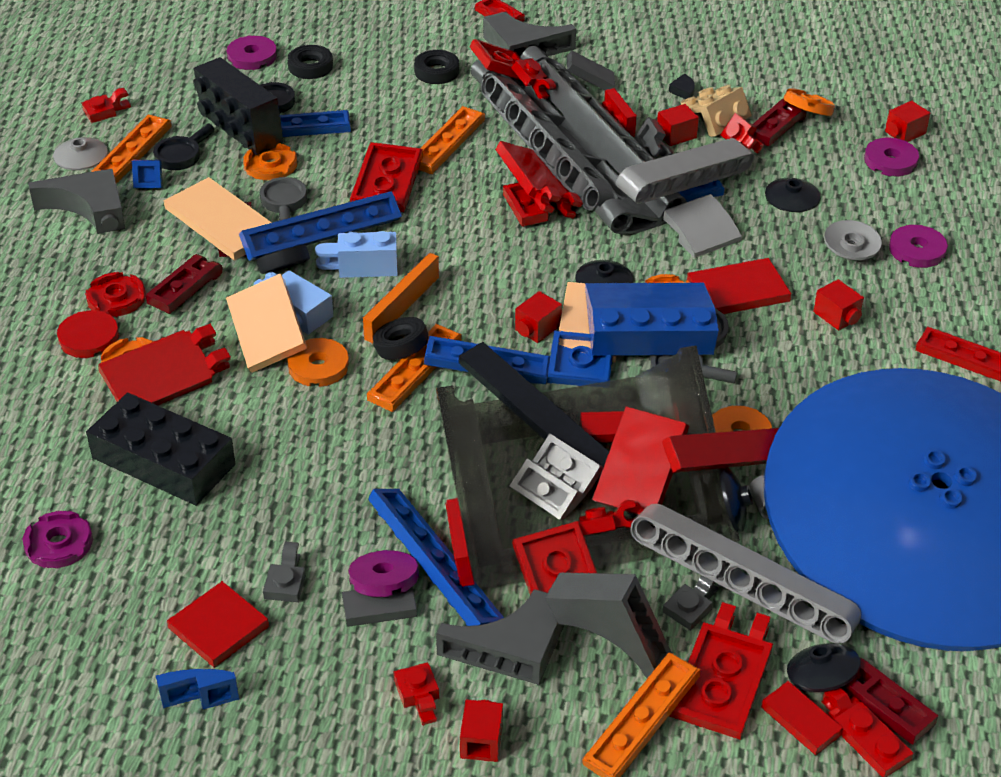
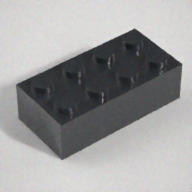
(238, 105)
(161, 448)

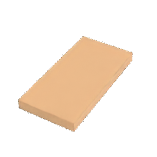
(215, 215)

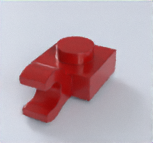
(532, 75)
(102, 107)
(743, 132)
(599, 520)
(418, 688)

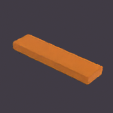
(449, 138)
(134, 146)
(402, 295)
(406, 374)
(641, 717)

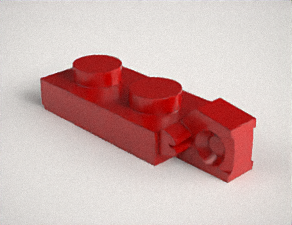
(867, 733)

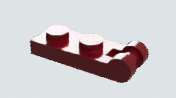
(777, 122)
(183, 283)
(891, 703)

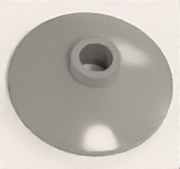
(80, 153)
(852, 240)

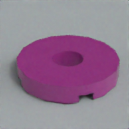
(240, 52)
(879, 149)
(903, 248)
(62, 553)
(382, 572)

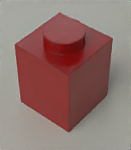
(907, 121)
(678, 124)
(838, 304)
(538, 317)
(481, 730)

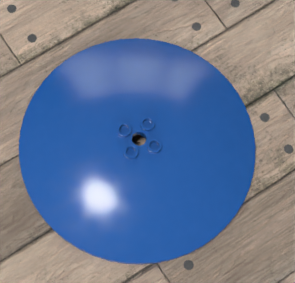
(861, 510)

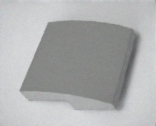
(702, 225)
(557, 477)

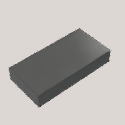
(590, 71)
(365, 609)

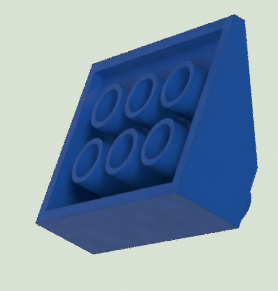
(650, 318)

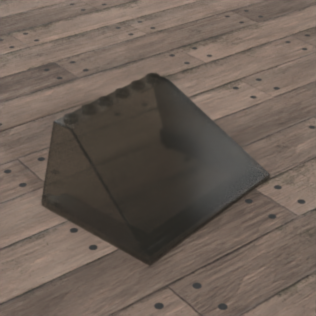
(492, 443)

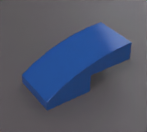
(210, 685)

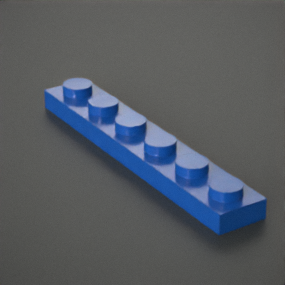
(320, 225)
(433, 556)

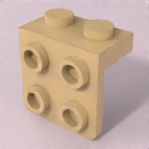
(719, 106)

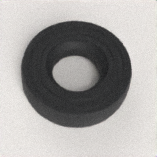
(436, 57)
(312, 70)
(283, 259)
(393, 349)

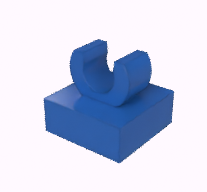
(147, 173)

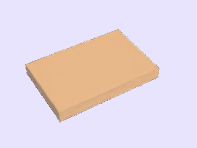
(575, 315)
(266, 323)

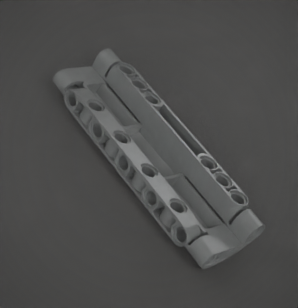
(576, 144)

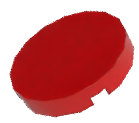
(116, 294)
(87, 333)

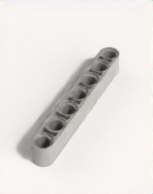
(684, 170)
(761, 570)

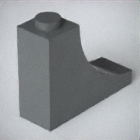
(517, 36)
(87, 194)
(612, 609)
(511, 646)

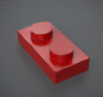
(620, 110)
(523, 205)

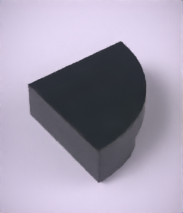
(682, 87)

